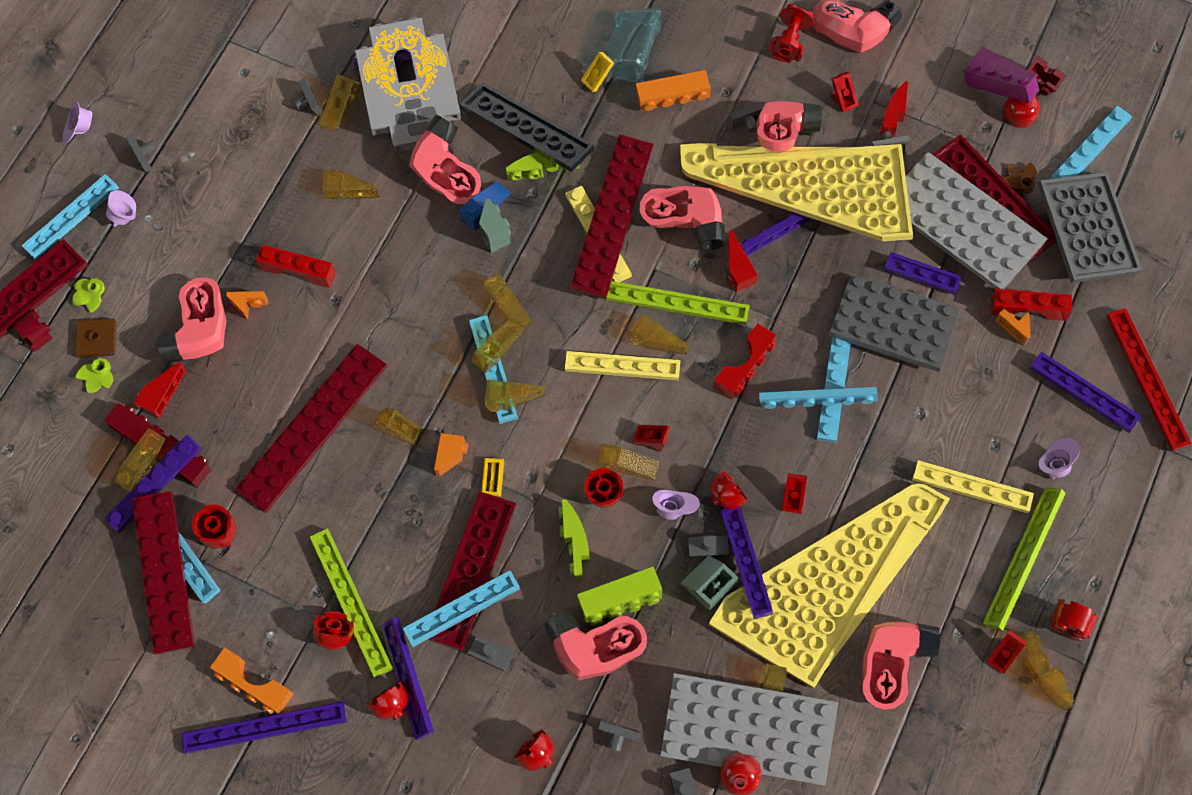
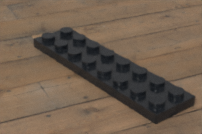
(527, 127)

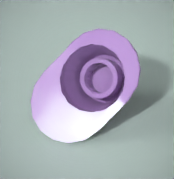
(77, 123)
(120, 208)
(1060, 457)
(674, 504)

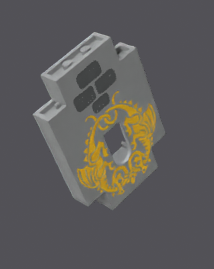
(410, 105)

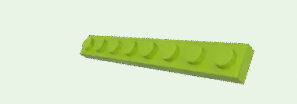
(678, 302)
(1024, 558)
(351, 603)

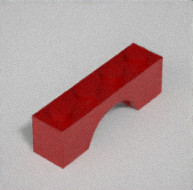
(313, 269)
(1051, 305)
(731, 379)

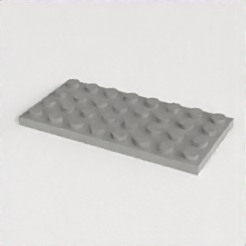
(969, 223)
(779, 729)

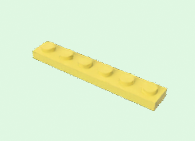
(584, 211)
(622, 365)
(973, 487)

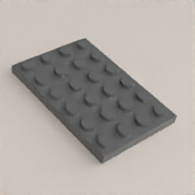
(1089, 227)
(894, 322)

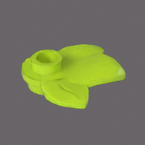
(86, 294)
(94, 377)

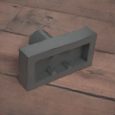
(310, 98)
(746, 116)
(886, 139)
(142, 151)
(708, 545)
(490, 653)
(619, 733)
(683, 782)

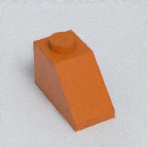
(450, 452)

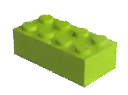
(620, 596)

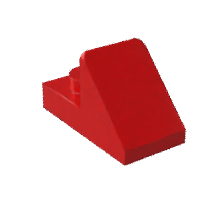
(844, 92)
(651, 436)
(794, 493)
(1006, 651)

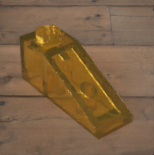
(339, 101)
(345, 186)
(655, 337)
(508, 395)
(139, 460)
(627, 462)

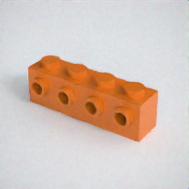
(673, 90)

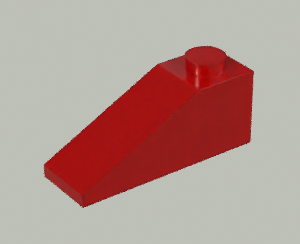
(740, 270)
(158, 392)

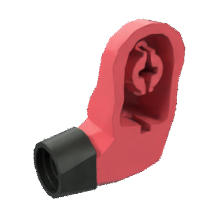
(782, 121)
(441, 168)
(686, 209)
(202, 323)
(599, 649)

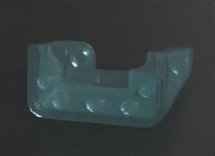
(633, 42)

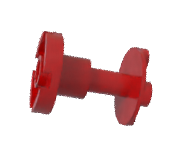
(787, 46)

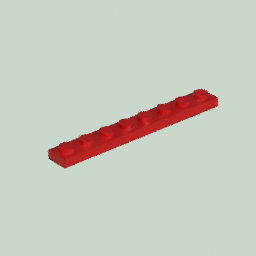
(1149, 380)

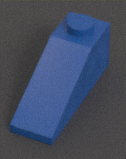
(472, 210)

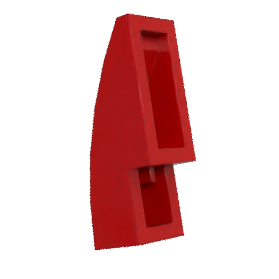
(895, 110)

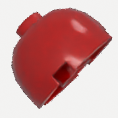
(1021, 113)
(603, 487)
(726, 492)
(333, 630)
(389, 702)
(536, 752)
(740, 774)

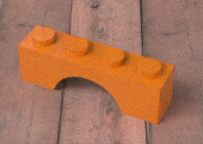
(231, 668)

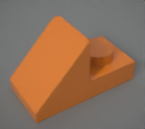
(243, 300)
(1018, 329)

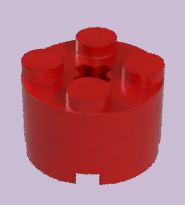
(208, 518)
(1073, 619)

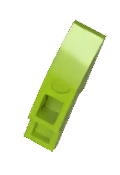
(531, 167)
(574, 533)

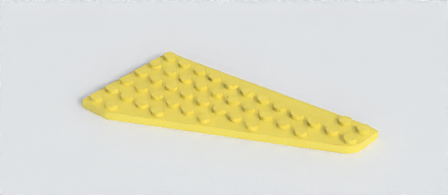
(836, 185)
(831, 585)

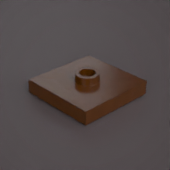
(96, 338)

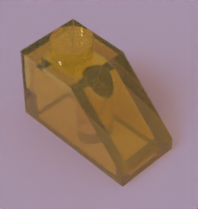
(398, 426)

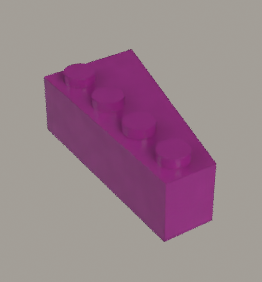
(1000, 76)

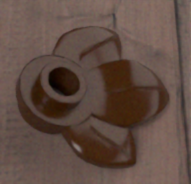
(1019, 176)

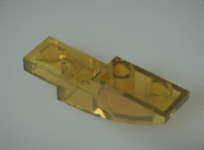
(1048, 679)

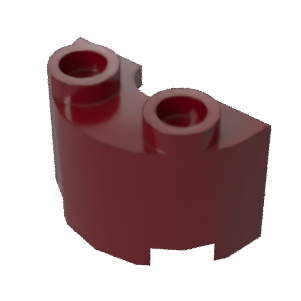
(1047, 78)
(32, 330)

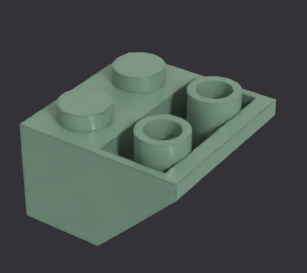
(494, 227)
(710, 582)

